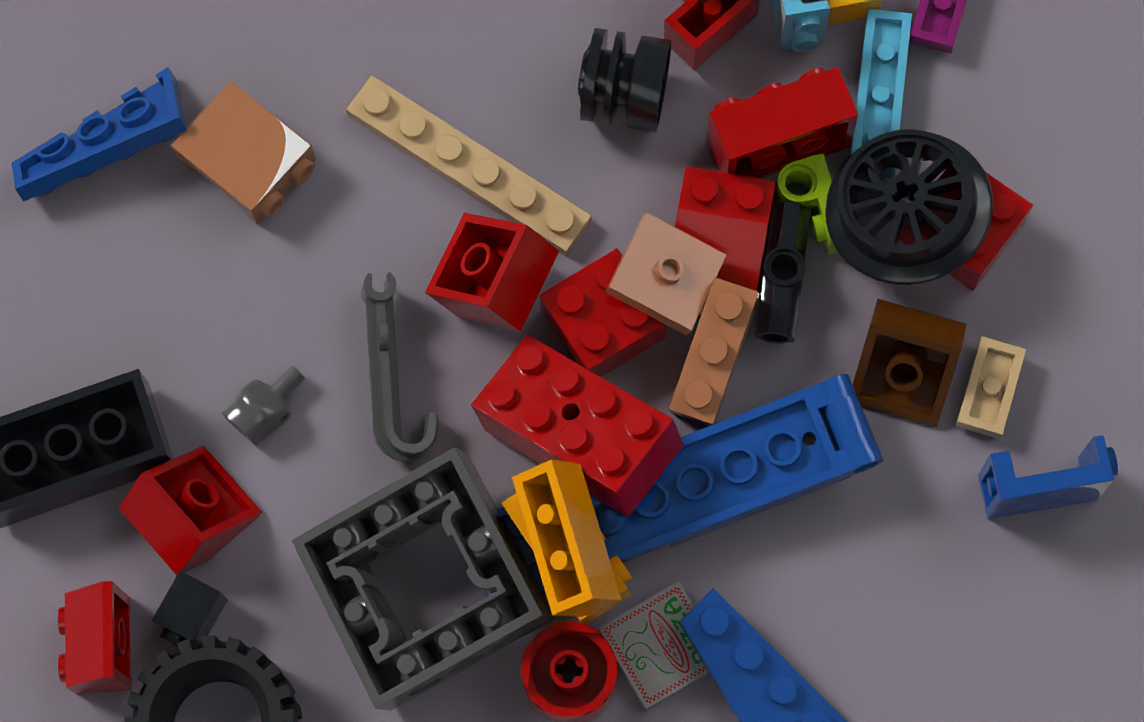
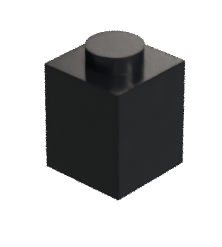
(188, 610)

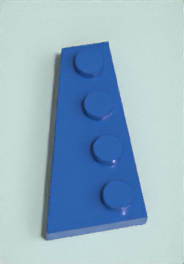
(103, 139)
(748, 669)

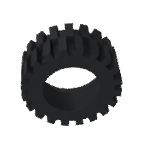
(210, 663)

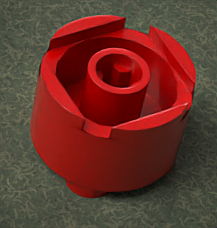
(550, 653)

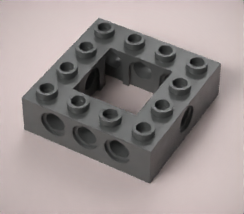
(338, 564)

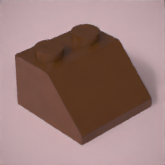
(908, 362)

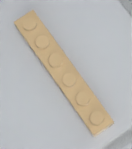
(468, 164)

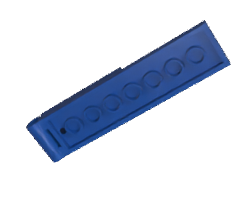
(739, 471)

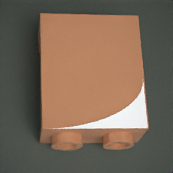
(245, 152)

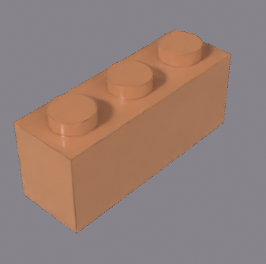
(714, 352)

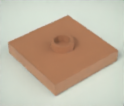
(665, 273)

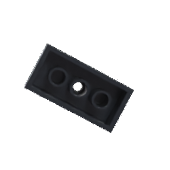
(114, 439)

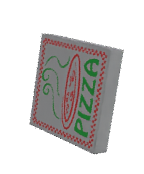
(654, 647)

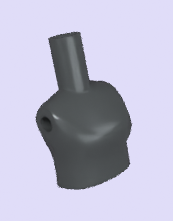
(262, 406)

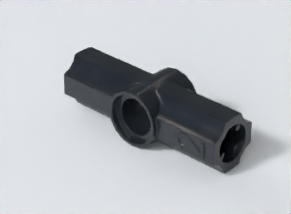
(781, 298)

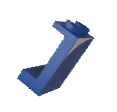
(1009, 495)

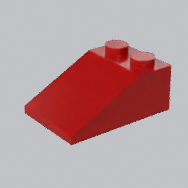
(730, 216)

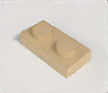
(990, 387)

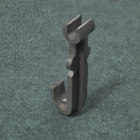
(384, 377)

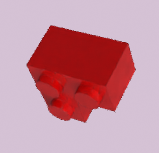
(706, 25)

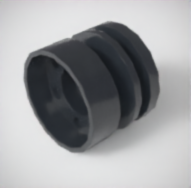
(624, 79)

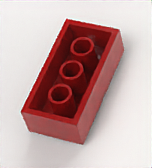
(572, 415)

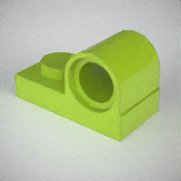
(816, 177)

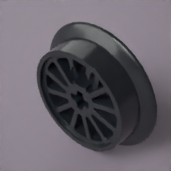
(925, 258)

